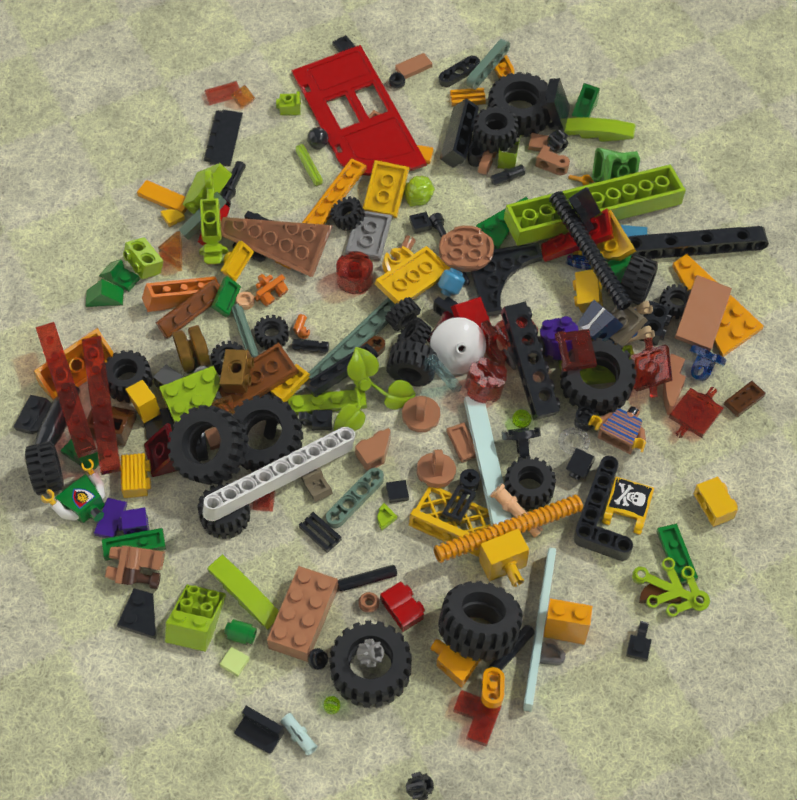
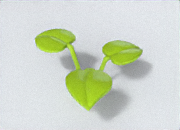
(359, 368)

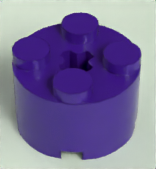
(547, 332)

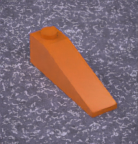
(170, 294)

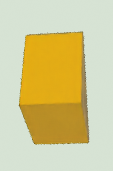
(143, 401)

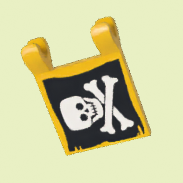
(629, 500)

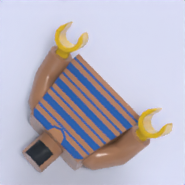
(621, 429)

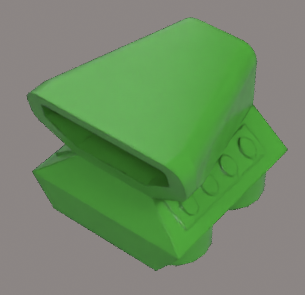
(614, 164)

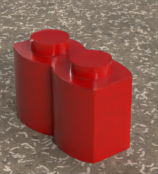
(402, 606)

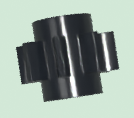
(557, 141)
(419, 786)

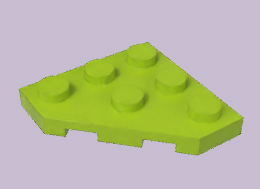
(191, 392)

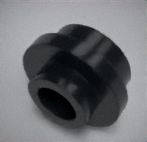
(397, 80)
(322, 659)

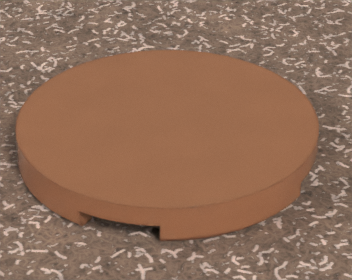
(466, 248)

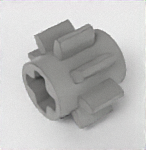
(370, 653)

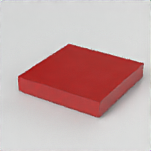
(472, 310)

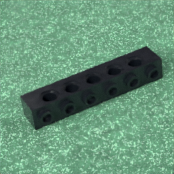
(538, 407)

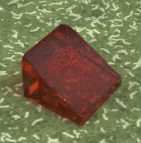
(265, 503)

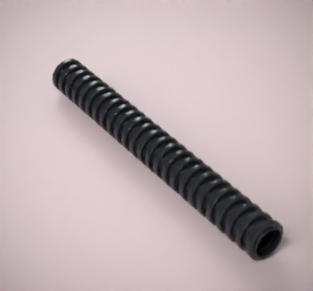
(590, 251)

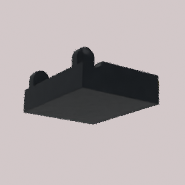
(557, 105)

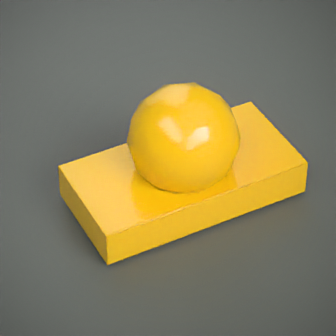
(236, 260)

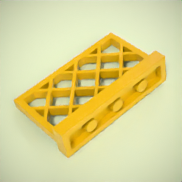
(443, 530)

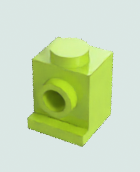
(289, 104)

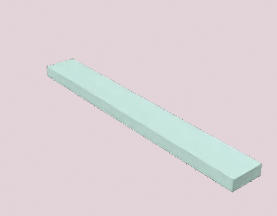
(486, 457)
(539, 630)

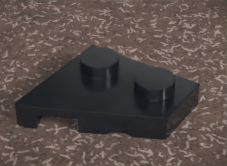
(139, 614)

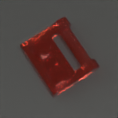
(581, 347)

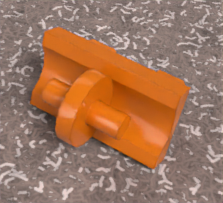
(264, 293)

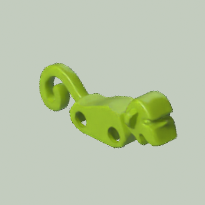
(211, 224)

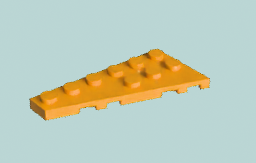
(737, 322)

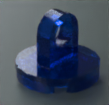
(704, 359)

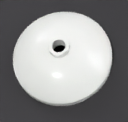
(450, 336)

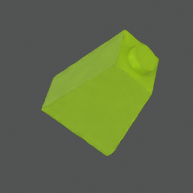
(198, 191)

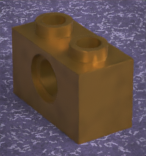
(233, 361)

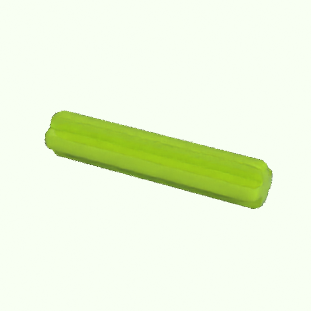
(309, 165)

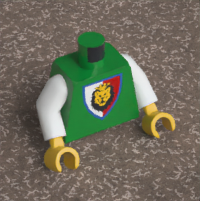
(81, 499)

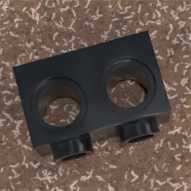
(658, 323)

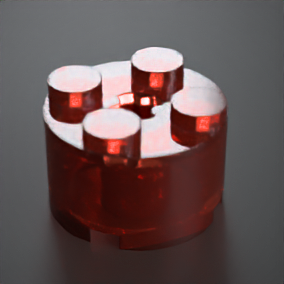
(354, 272)
(485, 380)

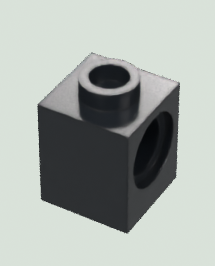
(580, 464)

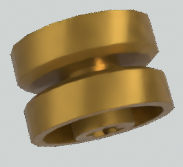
(191, 348)

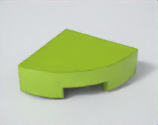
(385, 516)

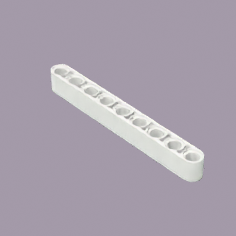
(278, 474)

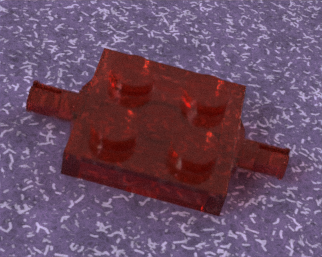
(652, 367)
(696, 412)

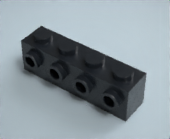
(459, 133)

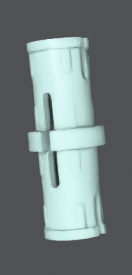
(299, 734)

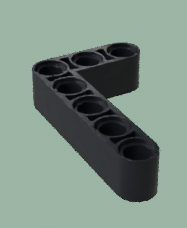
(595, 510)

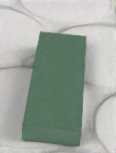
(193, 225)

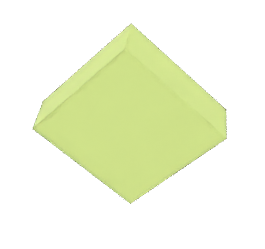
(234, 661)

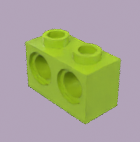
(143, 258)

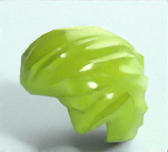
(419, 191)

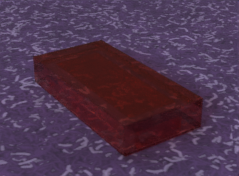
(221, 93)

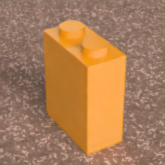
(567, 621)

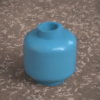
(451, 282)

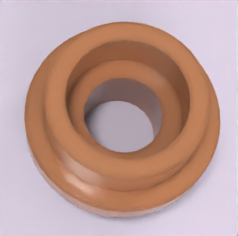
(369, 596)

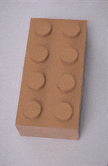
(302, 613)

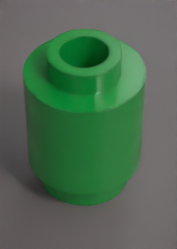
(240, 632)

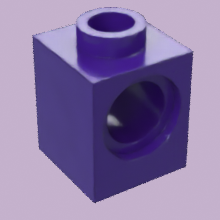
(133, 521)

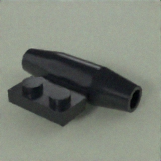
(42, 417)

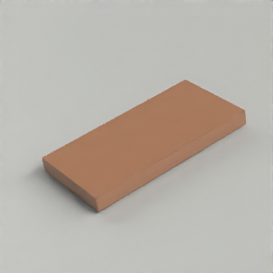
(703, 313)

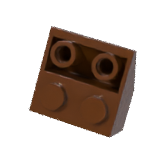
(123, 420)

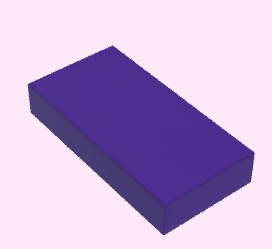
(108, 525)

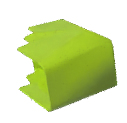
(506, 159)

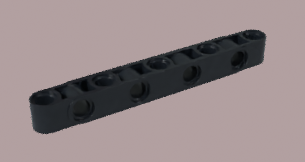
(700, 242)

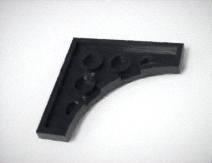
(505, 262)

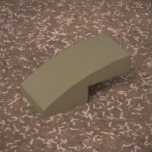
(316, 485)

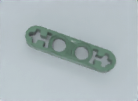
(487, 64)
(352, 495)

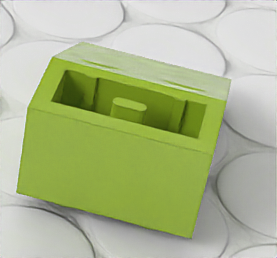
(194, 618)

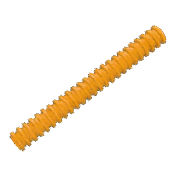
(524, 522)

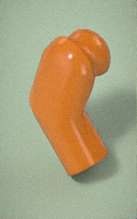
(299, 328)

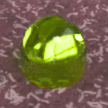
(330, 708)

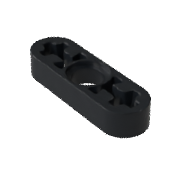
(455, 77)

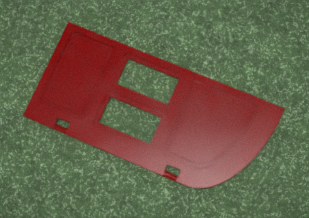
(371, 139)

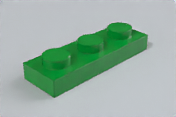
(149, 539)
(676, 549)

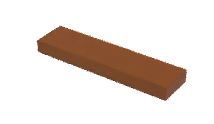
(188, 309)

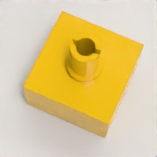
(504, 557)

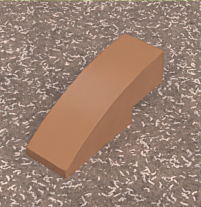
(672, 389)

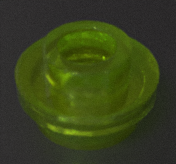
(521, 414)

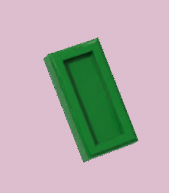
(226, 296)

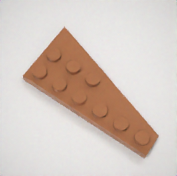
(285, 242)

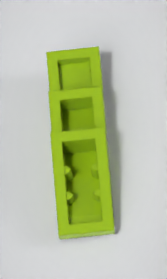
(599, 127)
(244, 591)

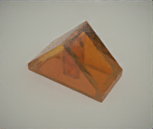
(172, 251)

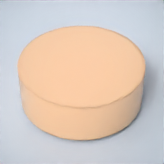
(245, 300)

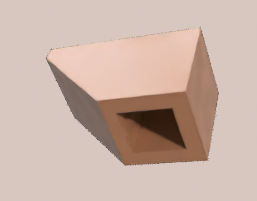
(373, 450)

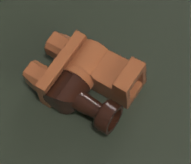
(130, 564)

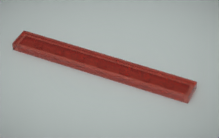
(66, 390)
(101, 406)

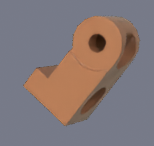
(552, 162)

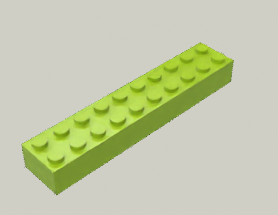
(624, 196)

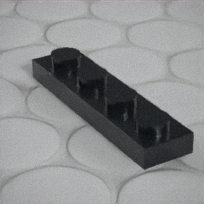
(333, 374)

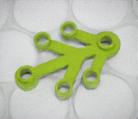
(674, 589)

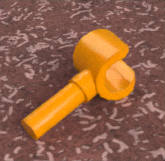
(585, 179)

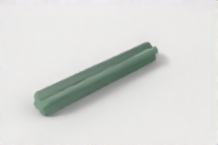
(244, 330)

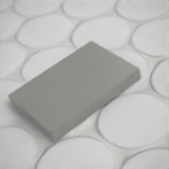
(370, 235)

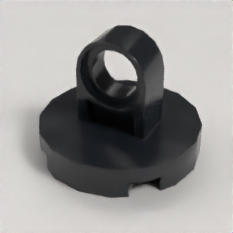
(521, 436)

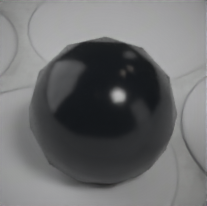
(317, 138)

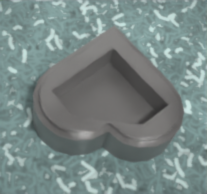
(551, 653)

